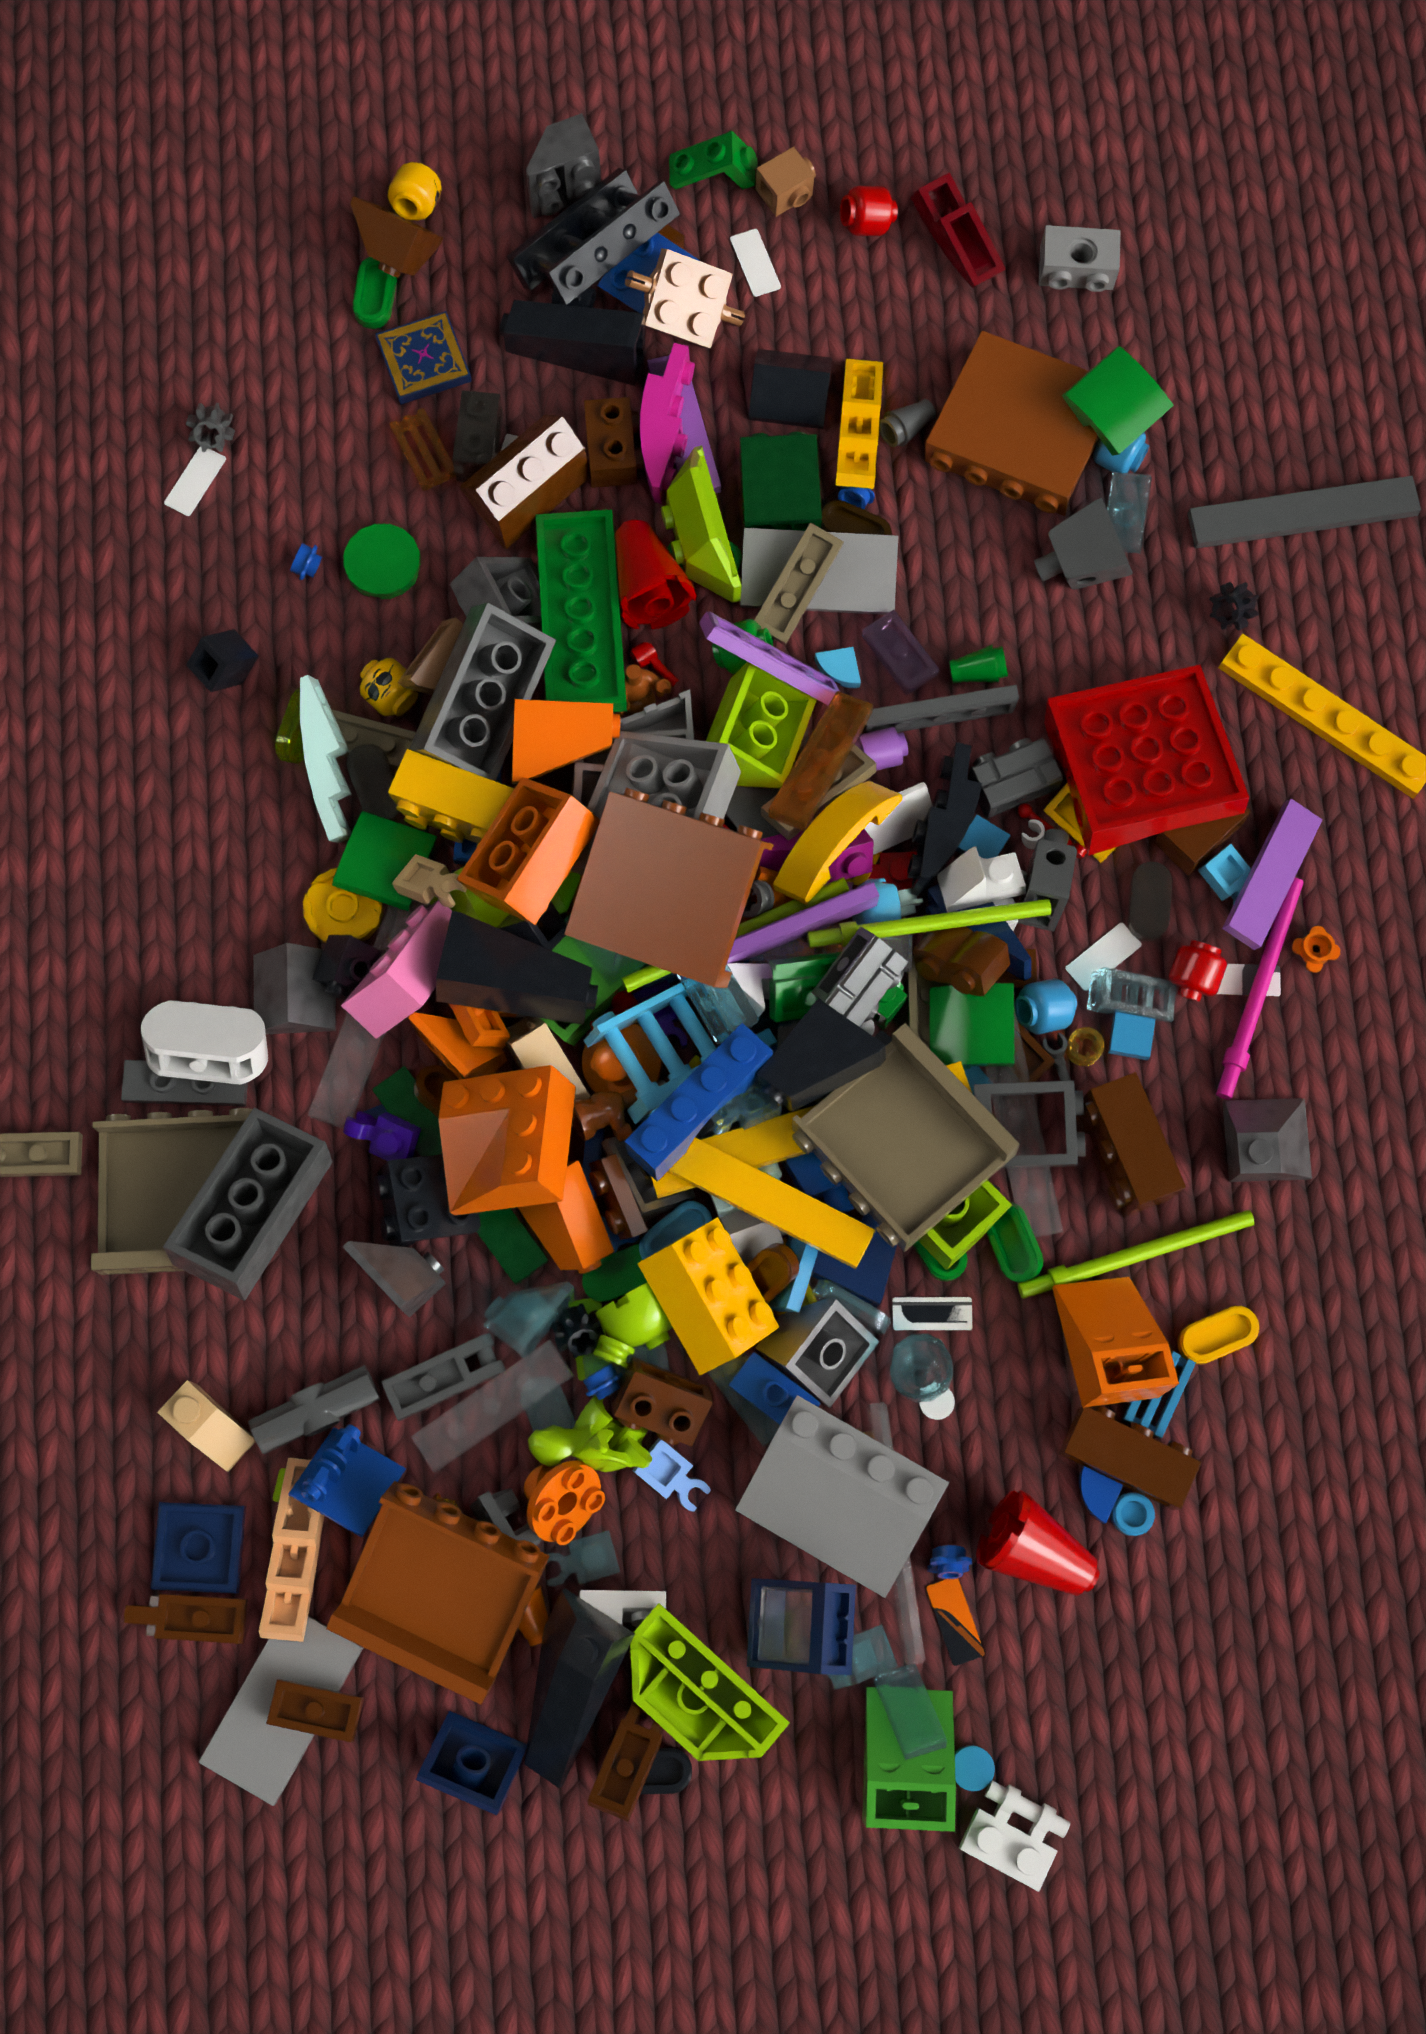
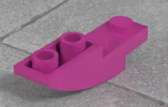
(661, 422)

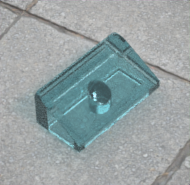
(720, 1007)

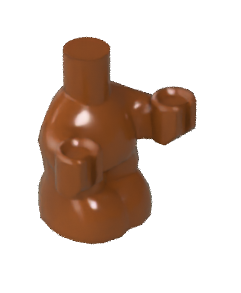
(640, 689)
(601, 1111)

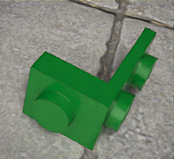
(711, 157)

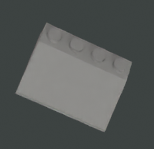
(669, 769)
(841, 1496)

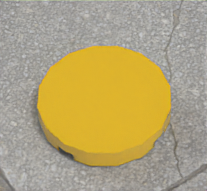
(339, 911)

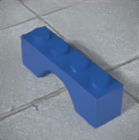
(677, 1121)

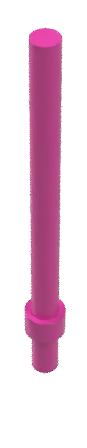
(1236, 1057)

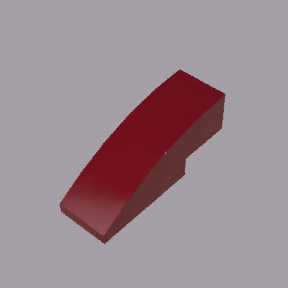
(958, 230)

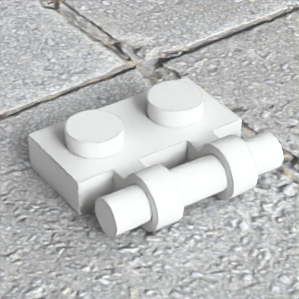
(1008, 1848)

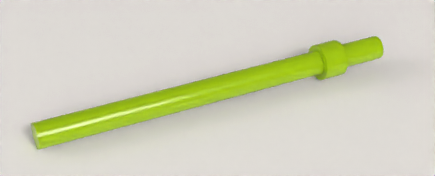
(927, 923)
(651, 973)
(1135, 1254)

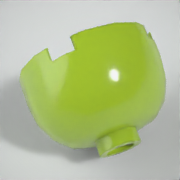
(636, 1319)

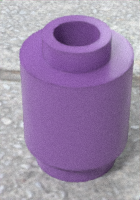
(884, 747)

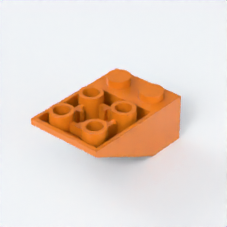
(1113, 1342)

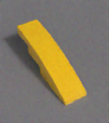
(859, 424)

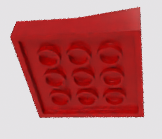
(1144, 757)

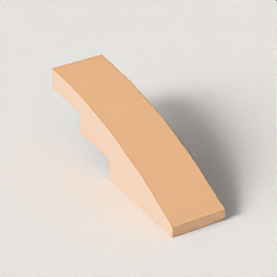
(291, 1563)

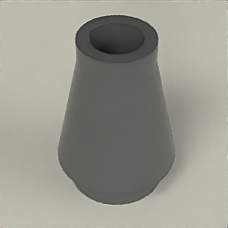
(905, 422)

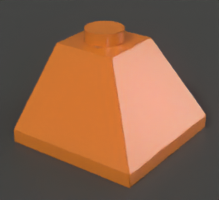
(451, 1046)

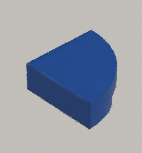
(1098, 1493)

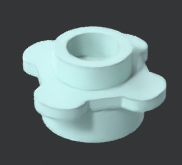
(908, 902)

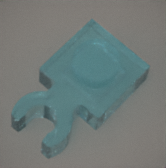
(746, 1108)
(589, 1558)

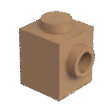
(785, 181)

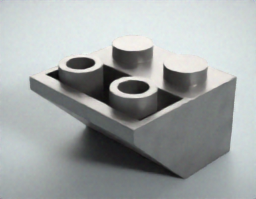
(562, 166)

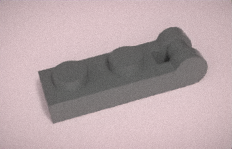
(441, 1377)

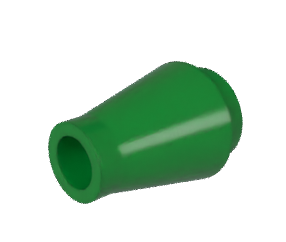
(980, 666)

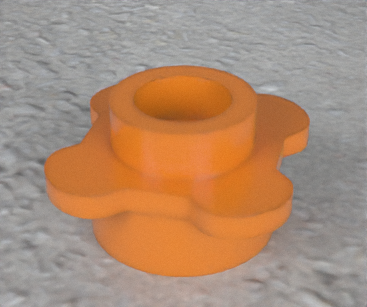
(1327, 948)

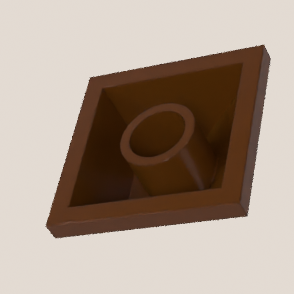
(392, 239)

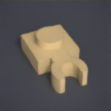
(425, 879)

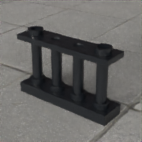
(593, 235)

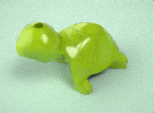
(593, 1440)

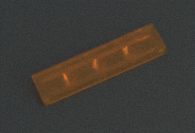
(820, 761)

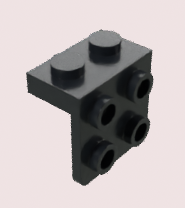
(417, 1202)

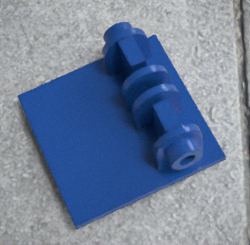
(642, 261)
(346, 1480)

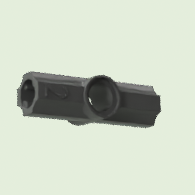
(314, 1410)

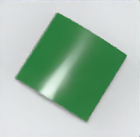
(1117, 400)
(378, 855)
(972, 1027)

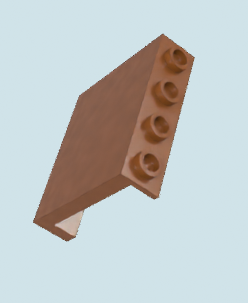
(1013, 426)
(666, 886)
(438, 1592)

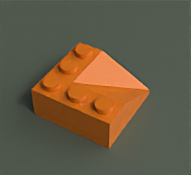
(506, 1139)

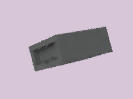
(1072, 1106)

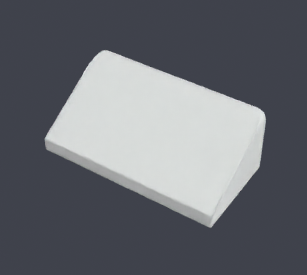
(902, 820)

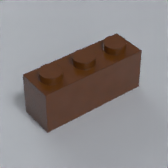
(1131, 1456)

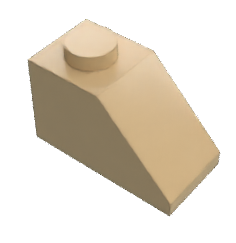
(207, 1425)

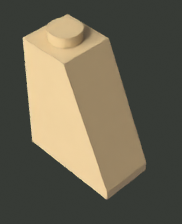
(535, 1046)

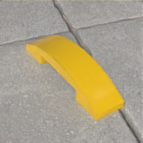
(828, 836)

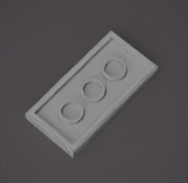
(857, 581)
(266, 1755)

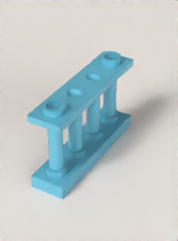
(649, 1093)

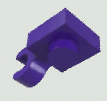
(389, 1135)

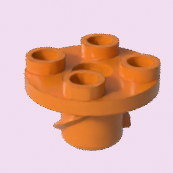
(605, 1071)
(562, 1500)

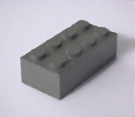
(475, 697)
(248, 1204)

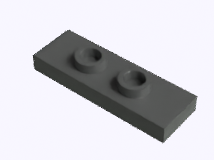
(145, 1086)

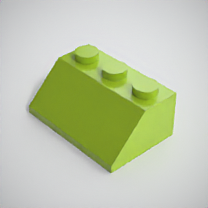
(762, 725)
(965, 1225)

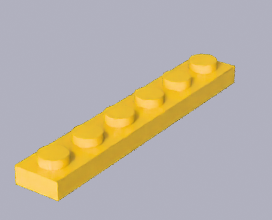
(1326, 715)

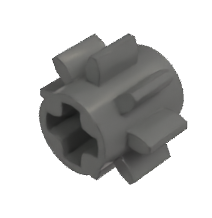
(207, 436)

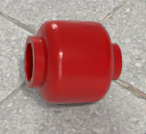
(868, 210)
(1197, 970)

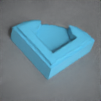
(840, 666)

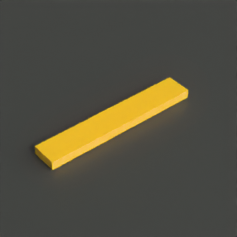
(774, 1202)

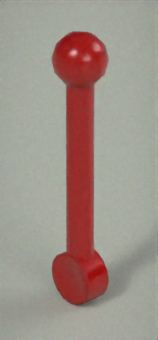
(1025, 811)

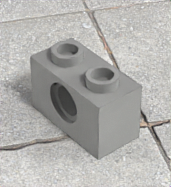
(1092, 245)

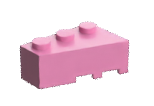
(404, 974)

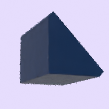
(472, 1763)

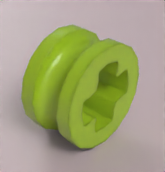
(613, 1352)

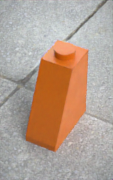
(558, 734)
(571, 1228)

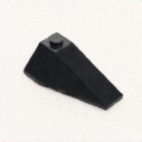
(573, 1676)

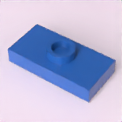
(767, 1388)

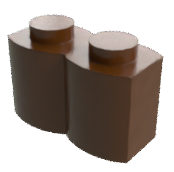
(963, 958)

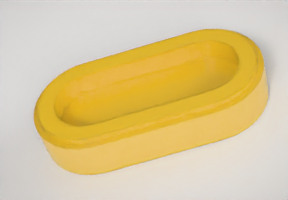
(1218, 1334)

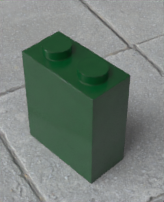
(780, 481)

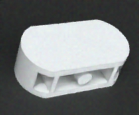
(204, 1042)

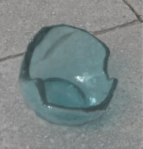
(921, 1368)

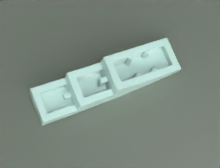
(321, 747)

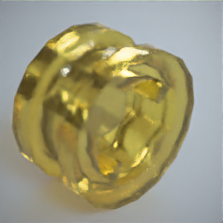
(1097, 1046)

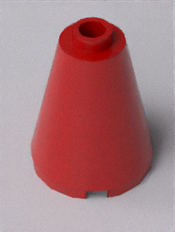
(649, 578)
(1035, 1547)

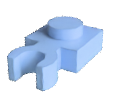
(668, 1473)

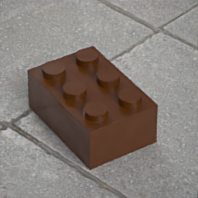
(1129, 1145)

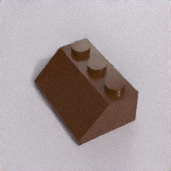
(528, 478)

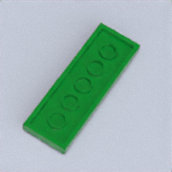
(581, 607)

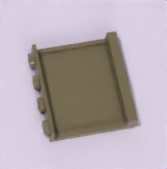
(905, 1140)
(150, 1179)

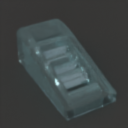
(1106, 994)

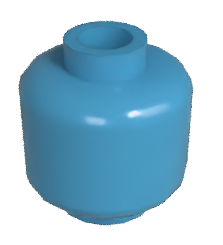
(1126, 461)
(1045, 1006)

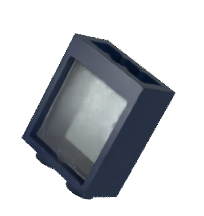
(801, 1626)

